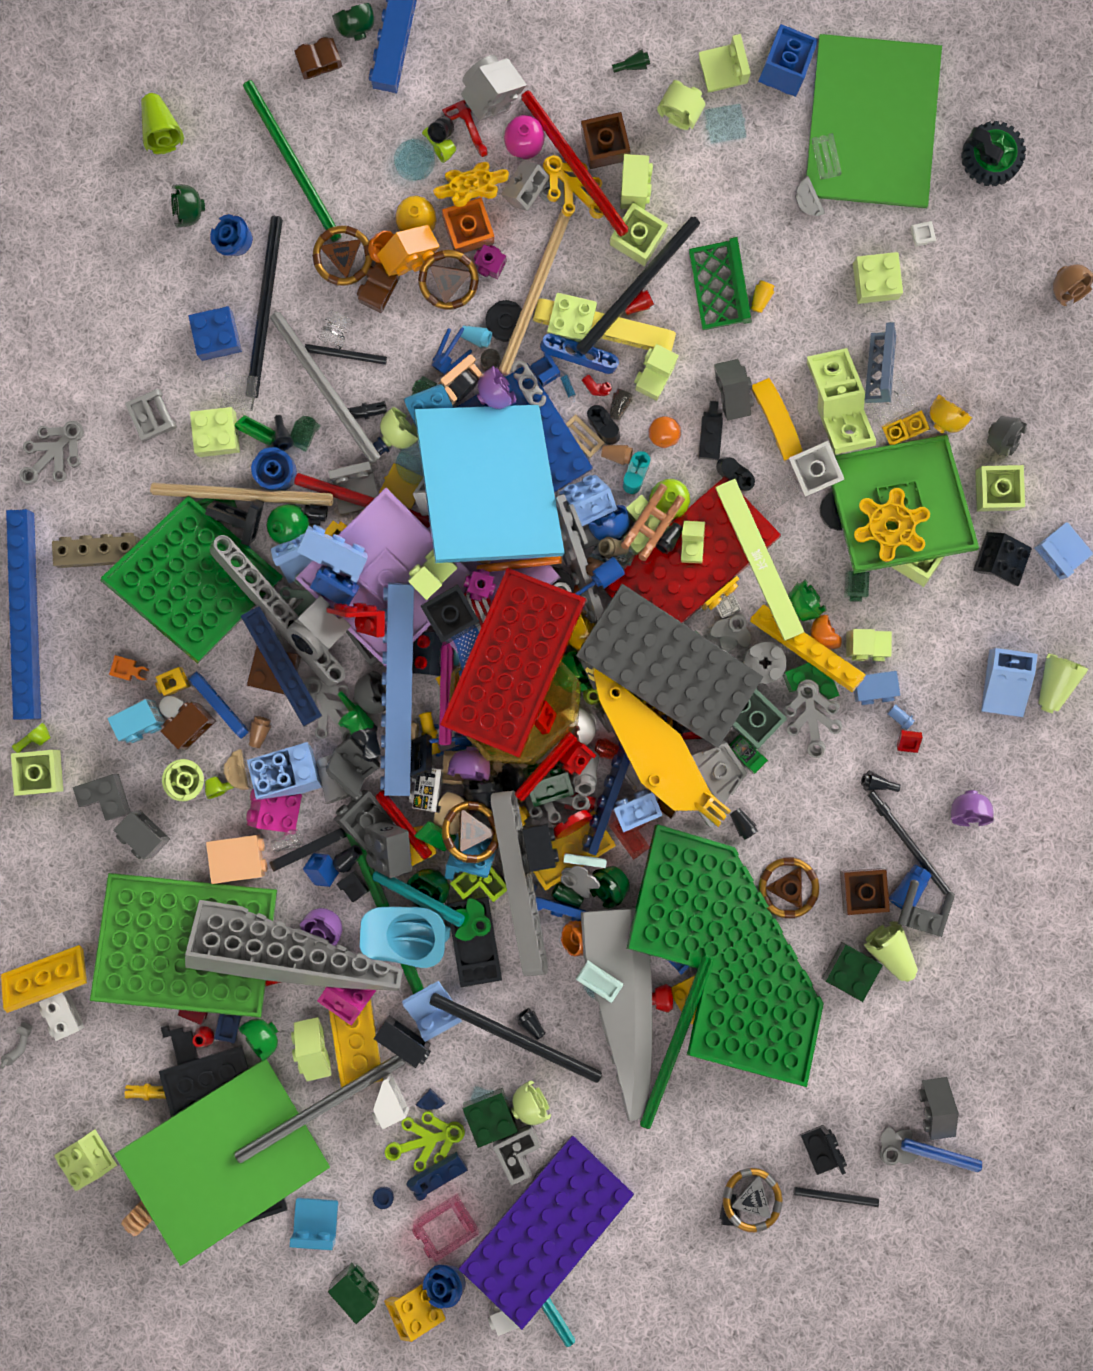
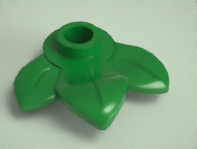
(473, 913)

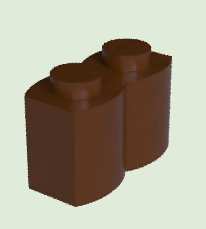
(318, 58)
(378, 288)

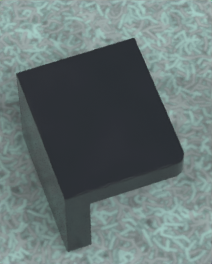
(353, 886)

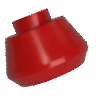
(663, 998)

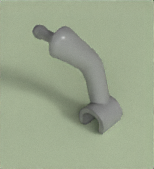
(10, 1057)

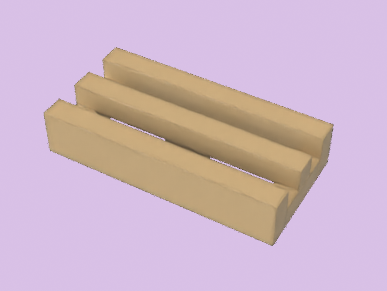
(590, 432)

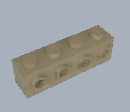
(91, 551)

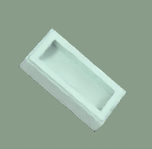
(584, 860)
(599, 981)

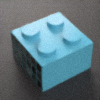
(137, 720)

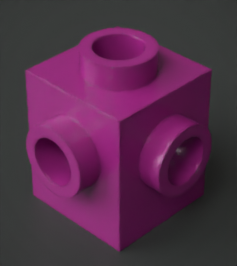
(489, 261)
(473, 590)

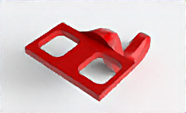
(466, 114)

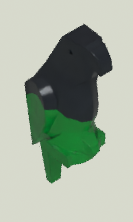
(361, 729)

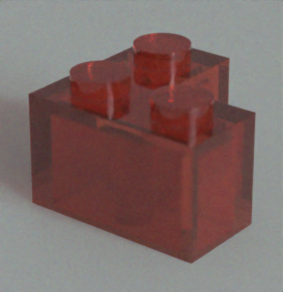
(631, 839)

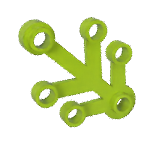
(427, 1139)

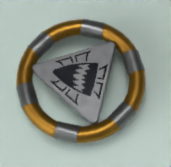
(752, 1200)

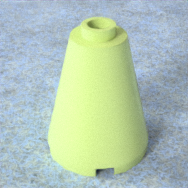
(1059, 682)
(892, 950)

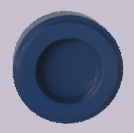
(383, 1197)

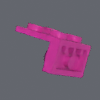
(345, 1002)

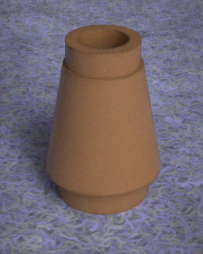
(618, 453)
(258, 731)

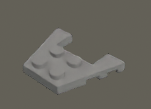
(720, 772)

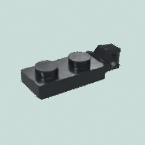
(711, 433)

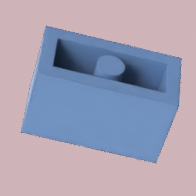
(878, 686)

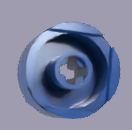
(264, 463)

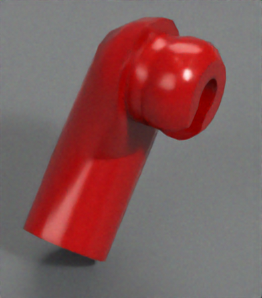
(596, 389)

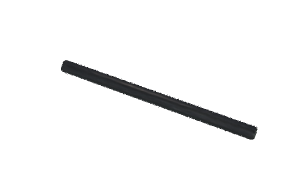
(638, 285)
(265, 299)
(515, 1037)

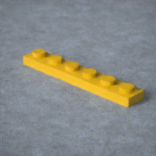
(811, 651)

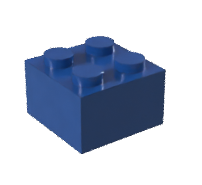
(215, 333)

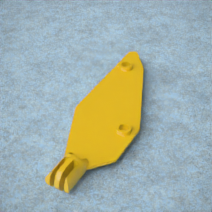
(657, 753)

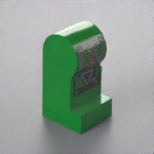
(747, 754)

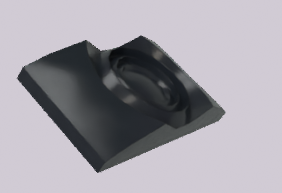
(478, 957)

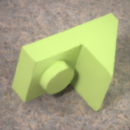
(692, 542)

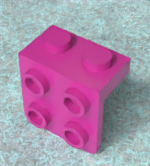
(274, 813)

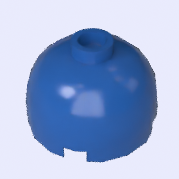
(611, 525)

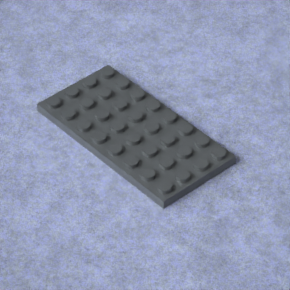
(669, 666)

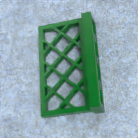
(738, 280)

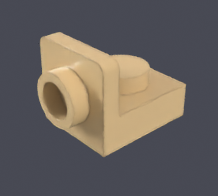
(452, 780)

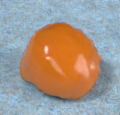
(824, 633)
(572, 938)

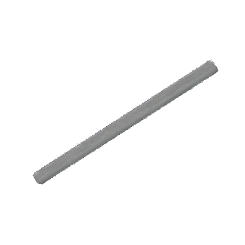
(325, 387)

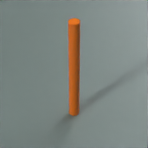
(517, 564)

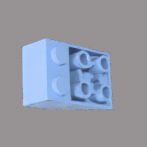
(1008, 681)
(284, 772)

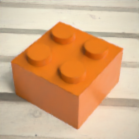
(468, 226)

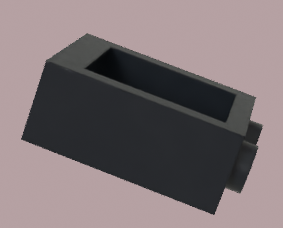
(403, 1042)

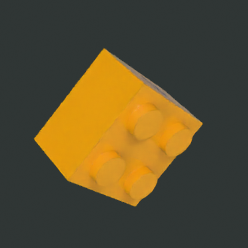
(408, 250)

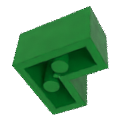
(809, 672)

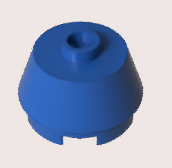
(231, 236)
(444, 1285)

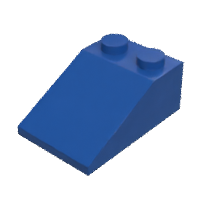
(788, 60)

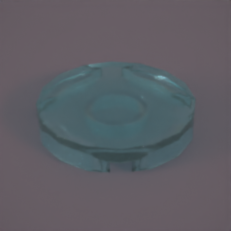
(414, 160)
(409, 465)

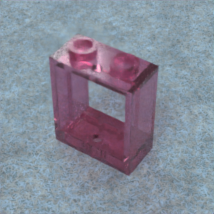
(464, 1217)

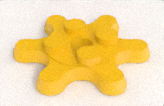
(460, 184)
(893, 511)

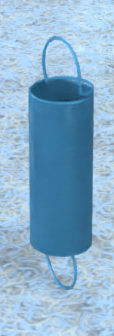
(567, 385)

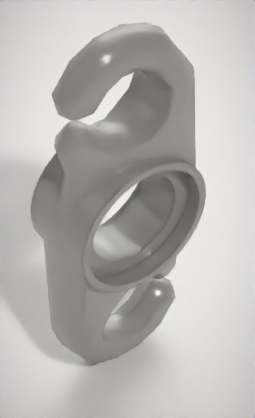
(527, 374)

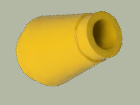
(762, 295)

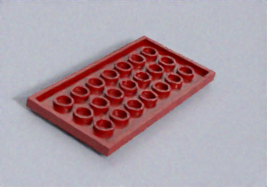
(685, 587)
(513, 662)

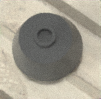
(1005, 435)

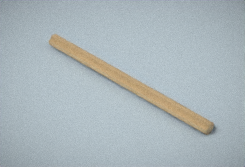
(534, 293)
(242, 494)

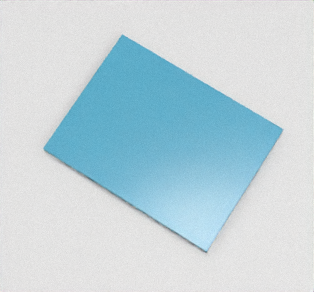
(488, 483)

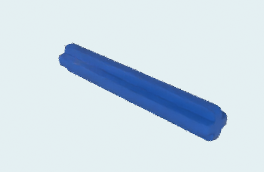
(941, 1155)

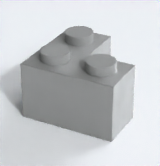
(512, 1151)

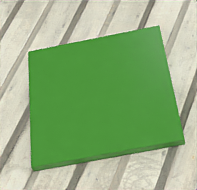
(929, 480)

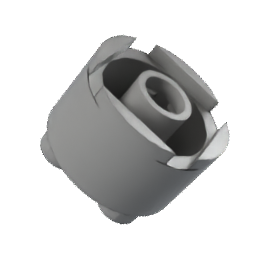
(773, 655)

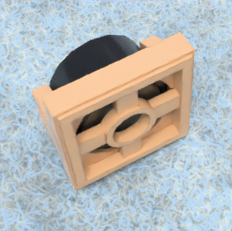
(461, 379)

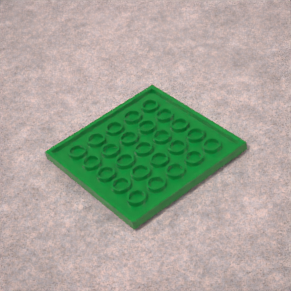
(181, 585)

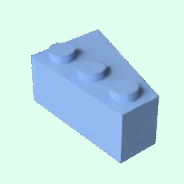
(333, 552)

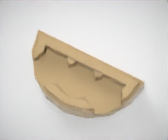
(235, 771)

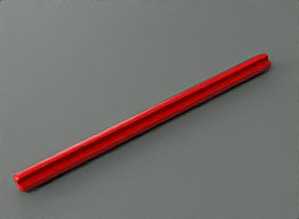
(575, 164)
(345, 494)

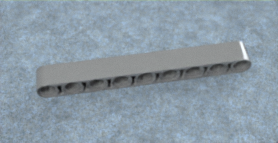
(274, 600)
(519, 883)

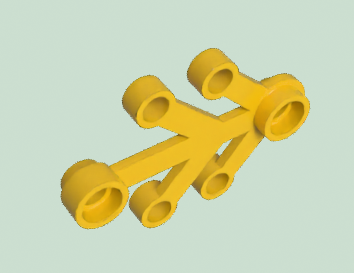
(571, 186)

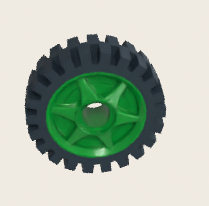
(1010, 163)

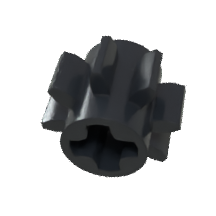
(316, 514)

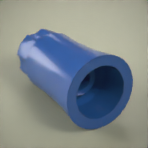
(916, 873)

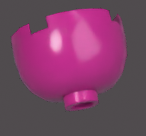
(524, 137)

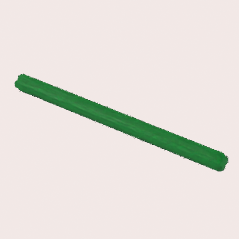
(290, 157)
(381, 901)
(677, 1041)

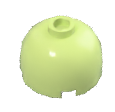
(397, 429)
(530, 1105)

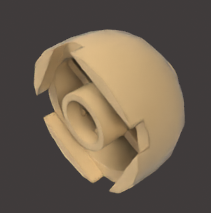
(447, 802)

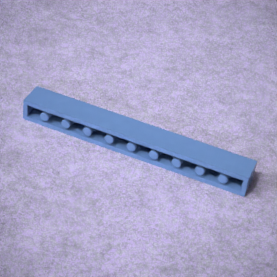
(398, 689)

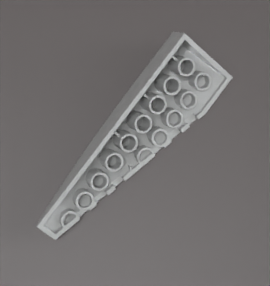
(251, 946)
(629, 1016)

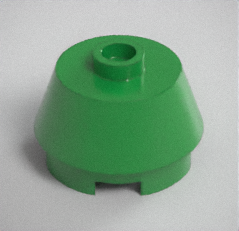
(806, 601)

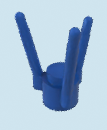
(442, 361)
(459, 739)

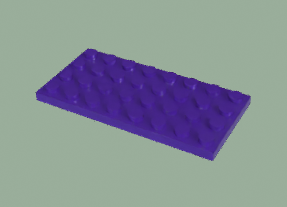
(546, 1232)

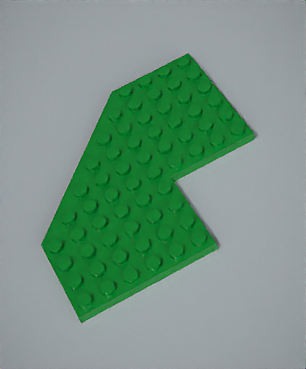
(758, 999)

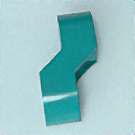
(639, 463)

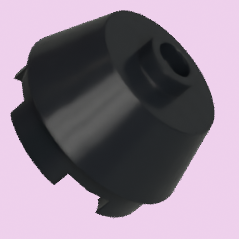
(482, 790)

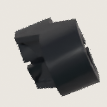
(982, 140)
(597, 417)
(729, 467)

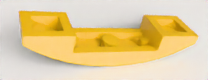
(777, 418)

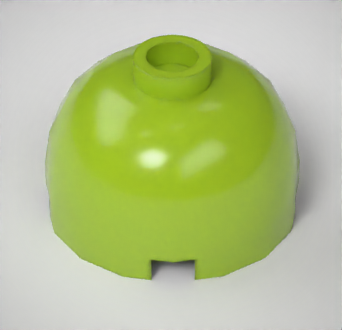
(674, 489)

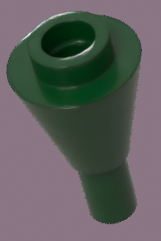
(637, 61)

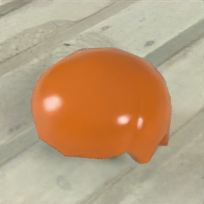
(377, 242)
(664, 432)

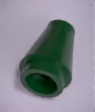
(567, 895)

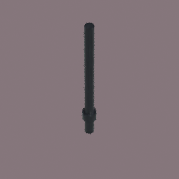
(884, 810)

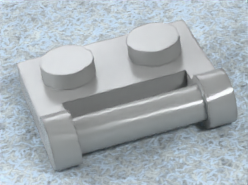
(144, 418)

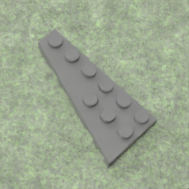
(576, 560)

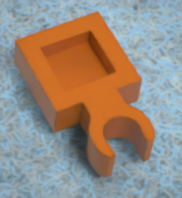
(125, 668)

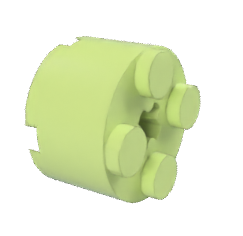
(681, 105)

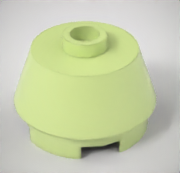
(182, 780)

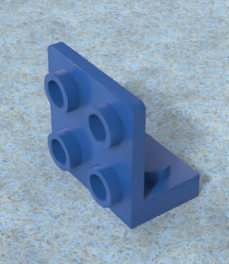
(334, 586)

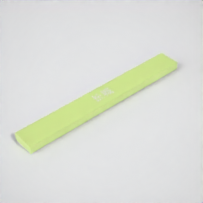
(759, 560)

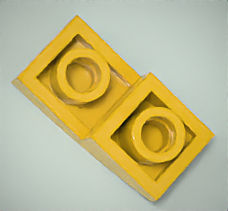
(906, 428)

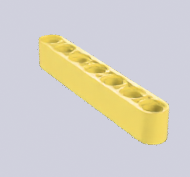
(622, 330)

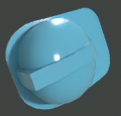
(404, 935)

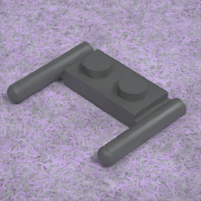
(923, 919)

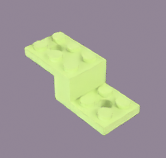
(841, 401)

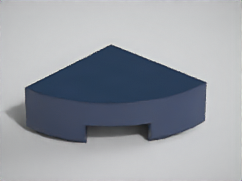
(430, 1101)

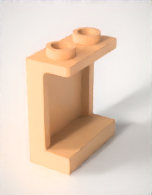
(236, 859)

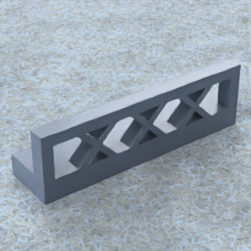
(886, 367)

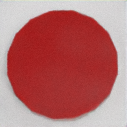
(572, 824)

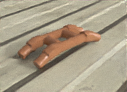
(665, 521)

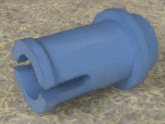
(901, 717)

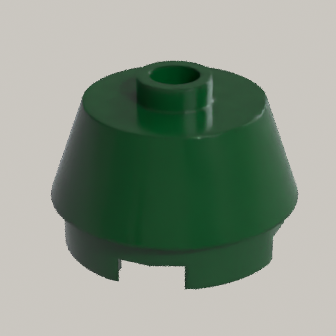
(612, 887)

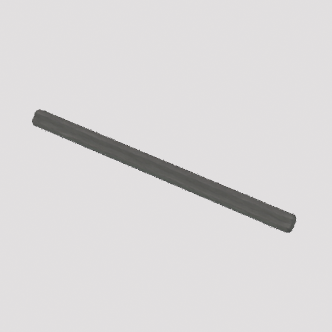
(318, 1108)

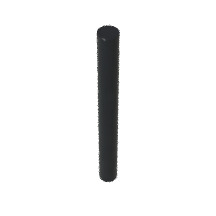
(346, 354)
(833, 1196)

